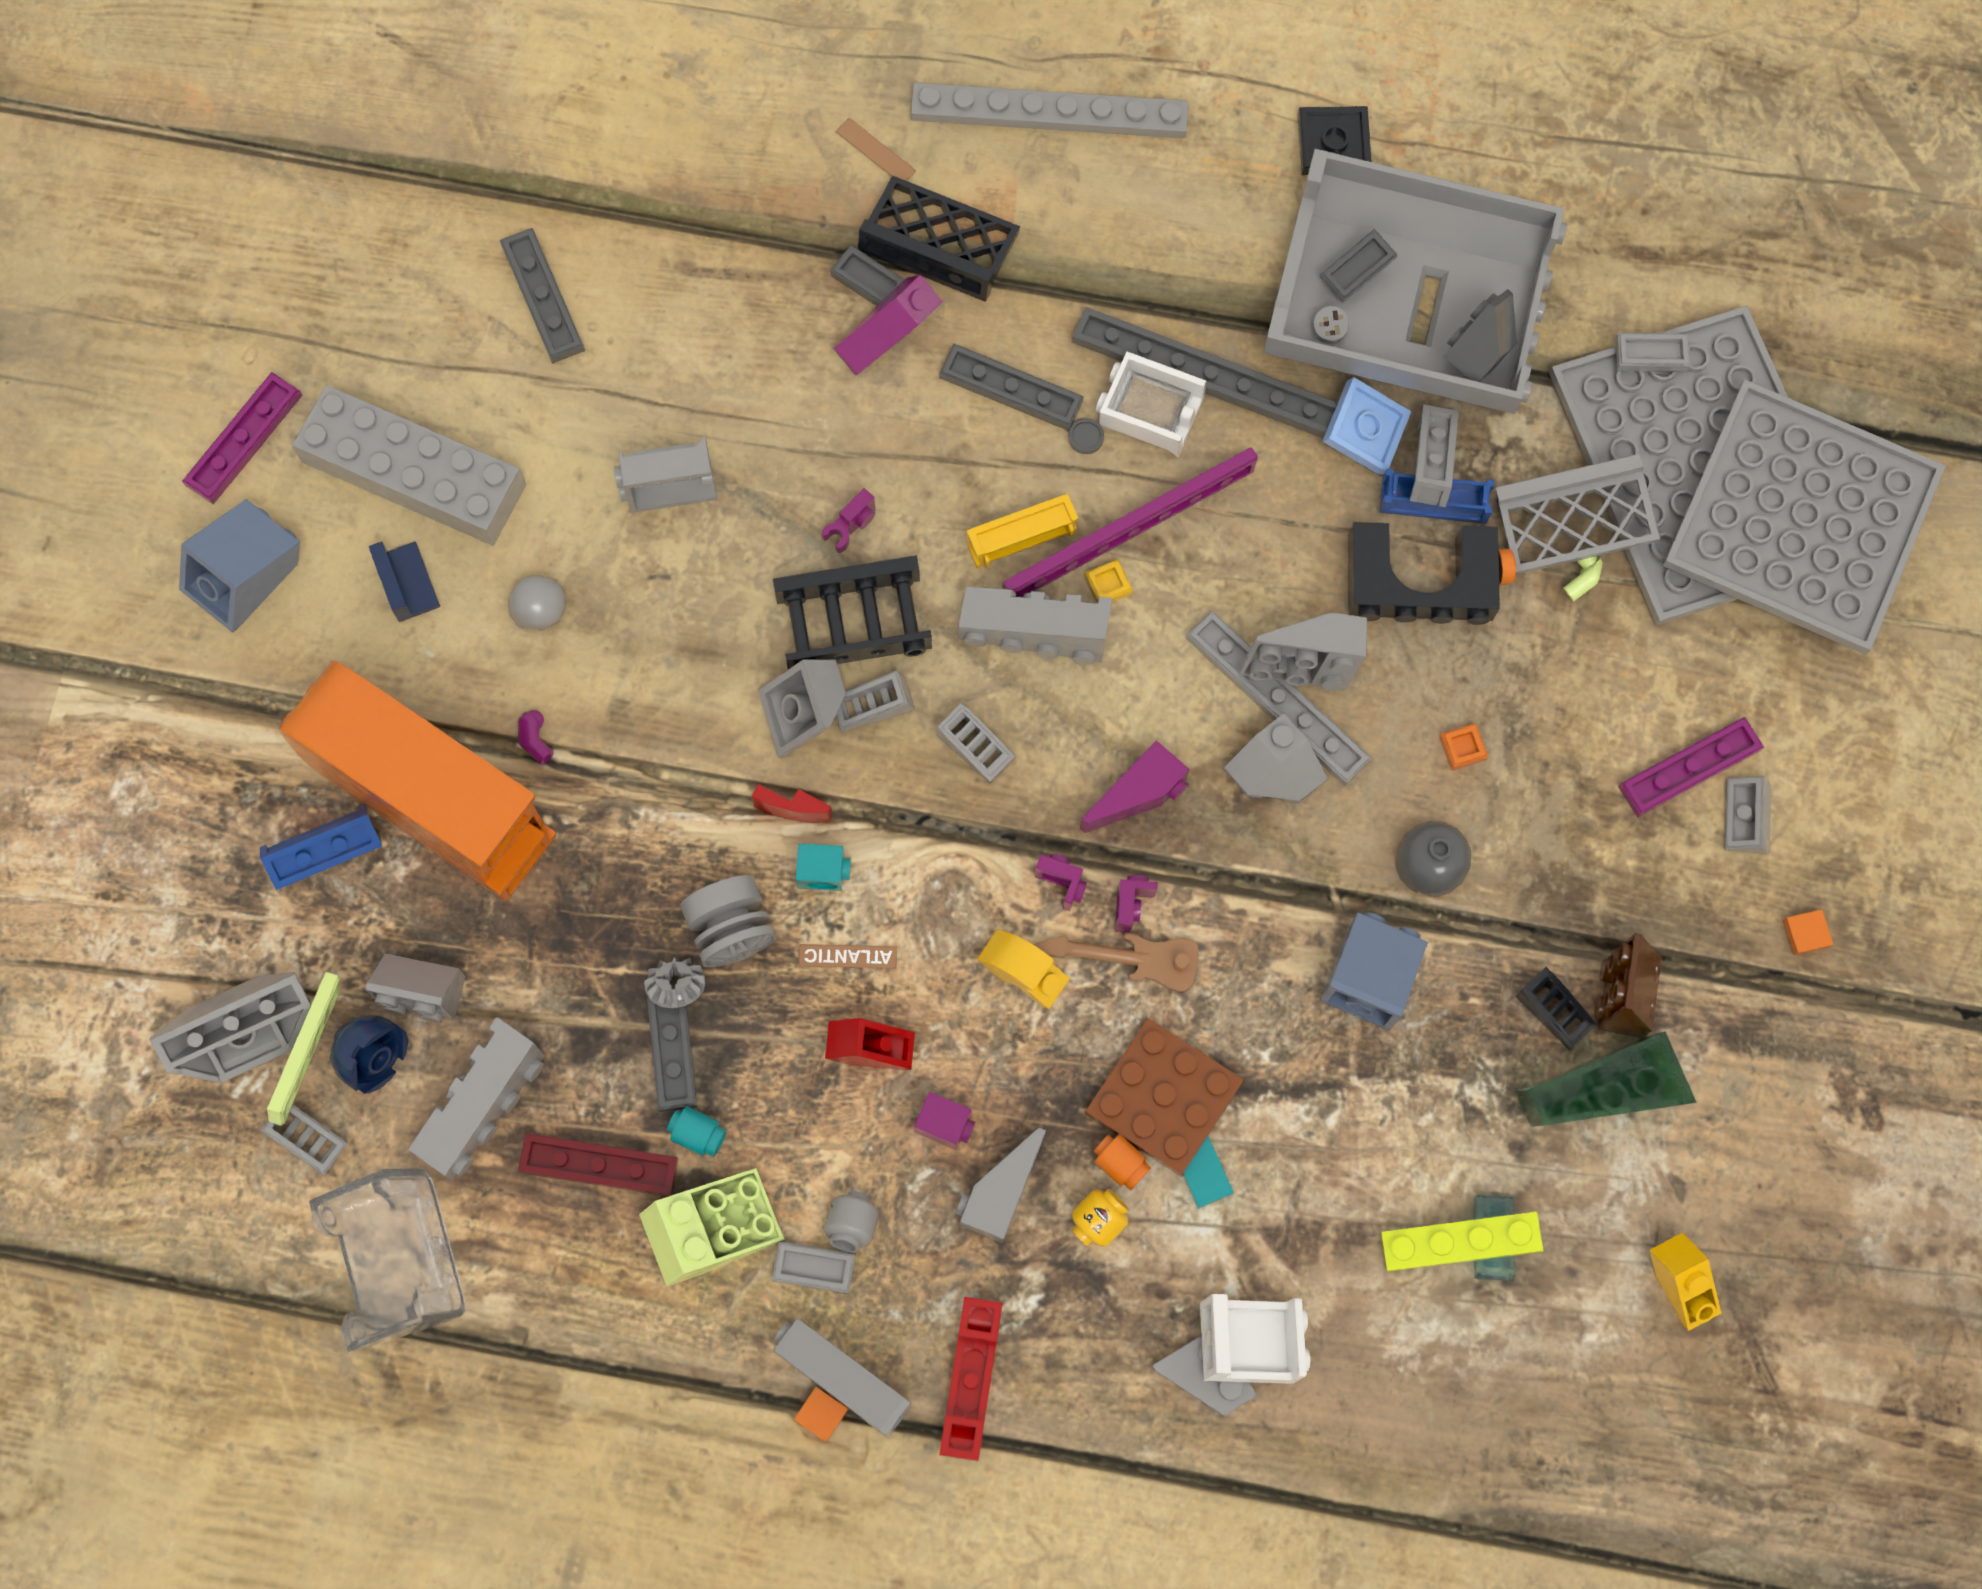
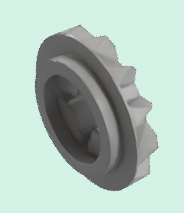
(688, 987)

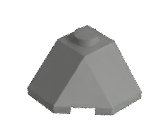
(1277, 764)

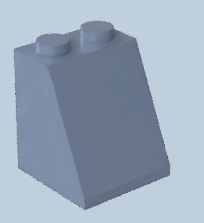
(236, 563)
(1375, 970)

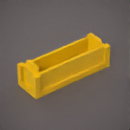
(1022, 530)

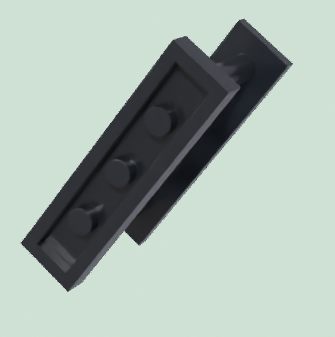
(863, 580)

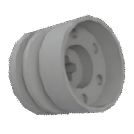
(729, 923)

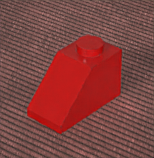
(869, 1044)

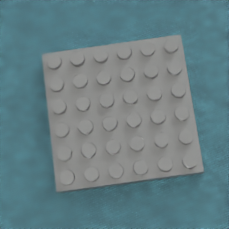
(1805, 516)

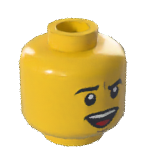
(1100, 1218)

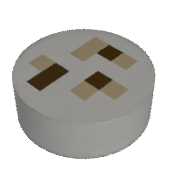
(1331, 324)

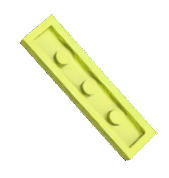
(1462, 1241)

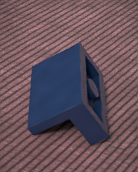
(404, 580)

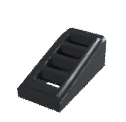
(1537, 1008)

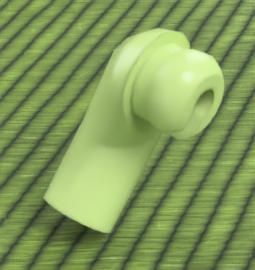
(1587, 579)

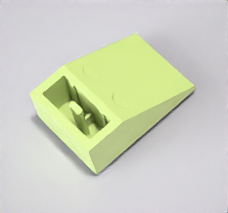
(710, 1226)

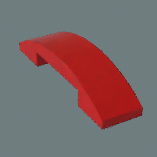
(971, 1379)

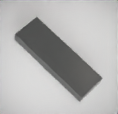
(672, 1057)

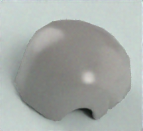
(536, 602)

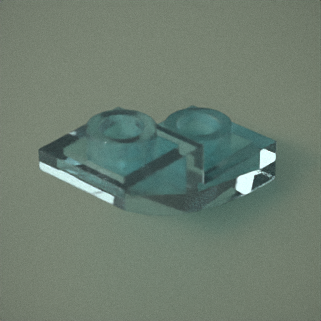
(1495, 1268)

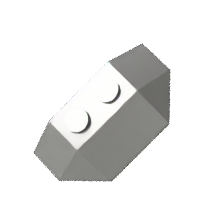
(234, 1029)

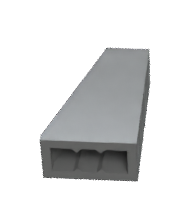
(841, 1377)

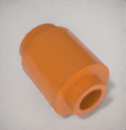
(1121, 1161)

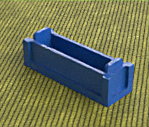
(1466, 501)
(320, 848)

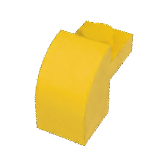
(1025, 966)

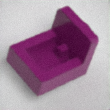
(1058, 871)

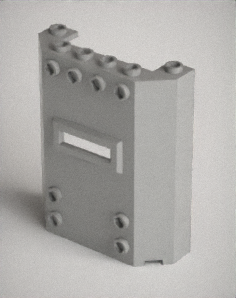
(1440, 230)

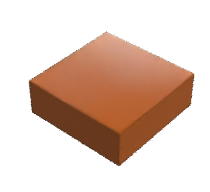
(1463, 746)
(1808, 932)
(821, 1414)

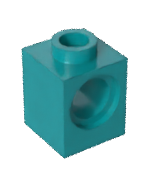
(821, 867)

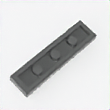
(542, 295)
(1011, 387)

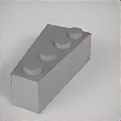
(1035, 623)
(478, 1100)

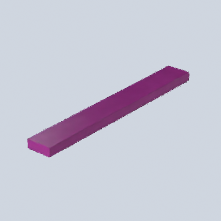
(1132, 524)

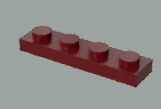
(598, 1165)

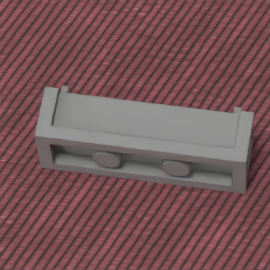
(1435, 455)

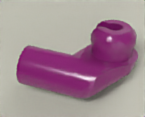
(528, 736)

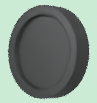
(1086, 436)

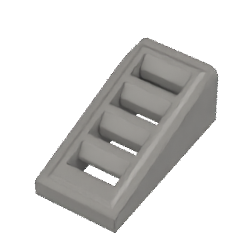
(889, 709)
(973, 723)
(339, 1144)

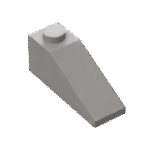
(999, 1192)

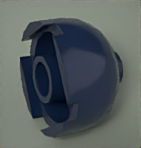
(367, 1051)

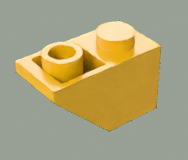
(1686, 1280)

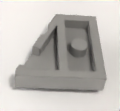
(1186, 1371)

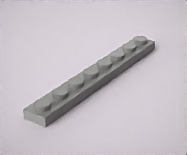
(1049, 110)

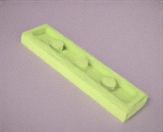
(304, 1049)

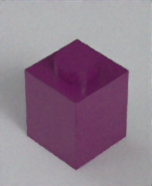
(944, 1121)

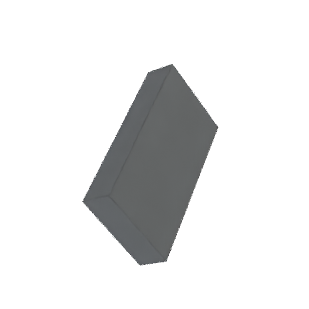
(1358, 265)
(865, 275)

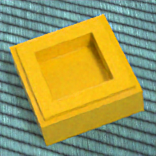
(1109, 581)

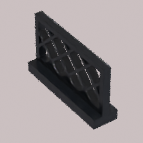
(927, 257)

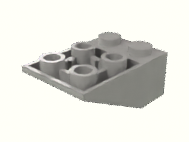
(1311, 652)

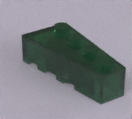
(1618, 1082)

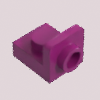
(1127, 907)

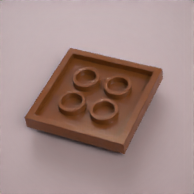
(1164, 1097)

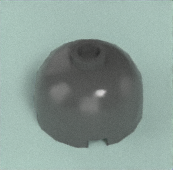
(1433, 858)

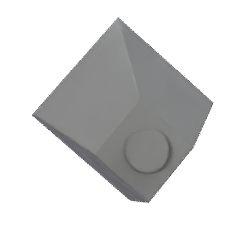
(802, 703)

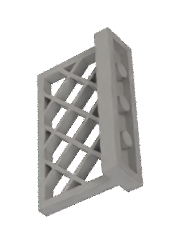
(1572, 484)

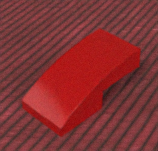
(801, 808)

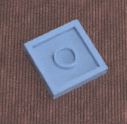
(1366, 426)

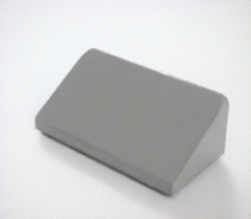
(1748, 815)

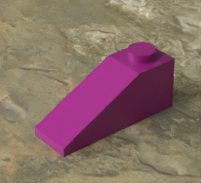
(888, 323)
(1142, 788)

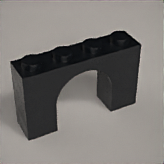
(1378, 592)

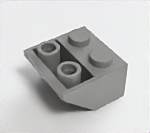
(416, 987)

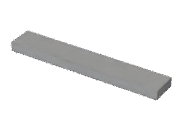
(1331, 745)

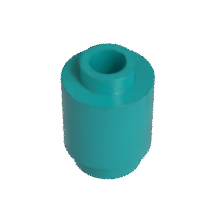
(696, 1132)

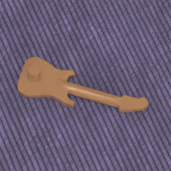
(1167, 962)

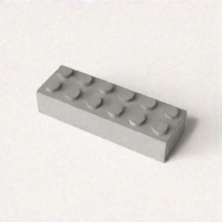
(409, 465)

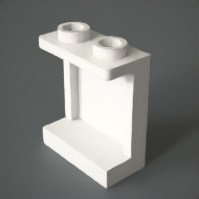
(1253, 1340)

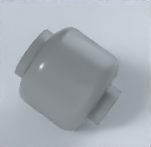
(851, 1221)

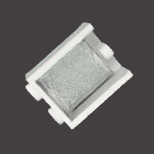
(1151, 402)

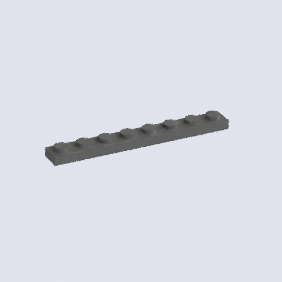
(1223, 378)

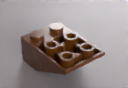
(1629, 988)

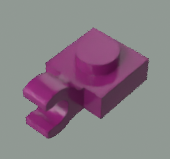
(855, 514)

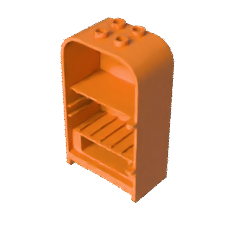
(418, 779)

